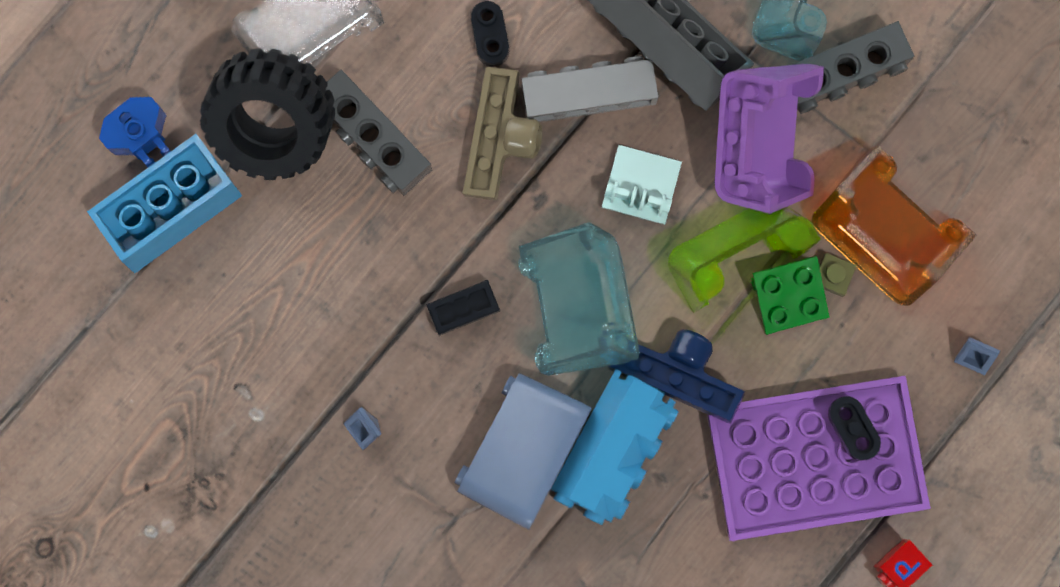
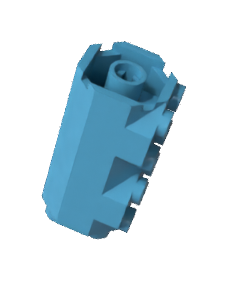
(613, 448)

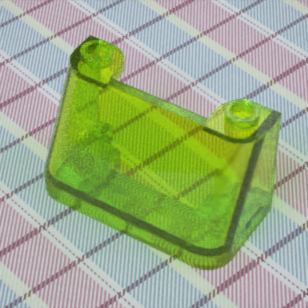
(696, 260)

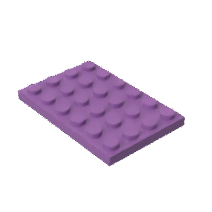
(791, 473)

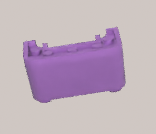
(759, 136)

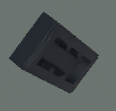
(463, 307)

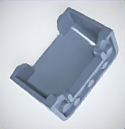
(523, 450)

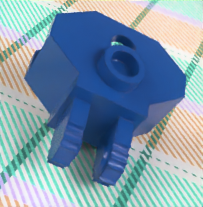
(136, 130)

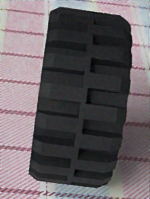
(275, 80)

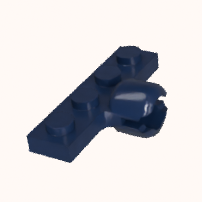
(682, 376)

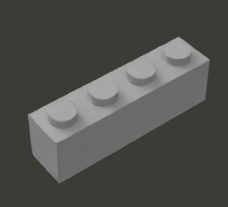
(589, 90)

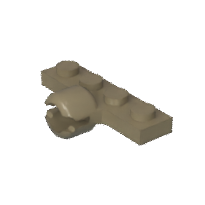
(498, 134)

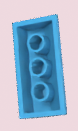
(164, 204)

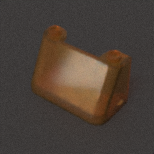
(888, 232)

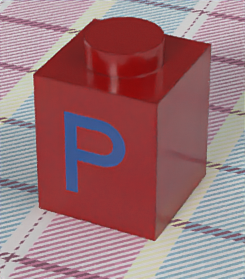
(902, 565)

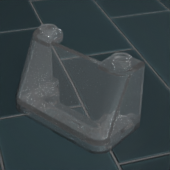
(304, 26)

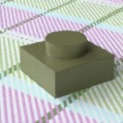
(836, 274)

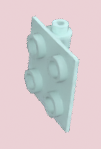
(641, 184)

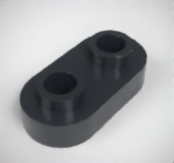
(490, 32)
(856, 426)

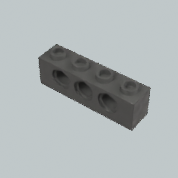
(887, 42)
(413, 164)

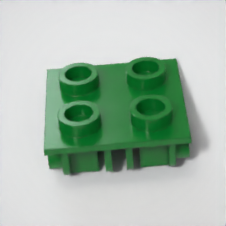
(790, 295)

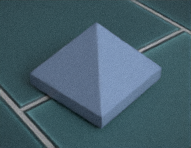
(976, 356)
(363, 427)

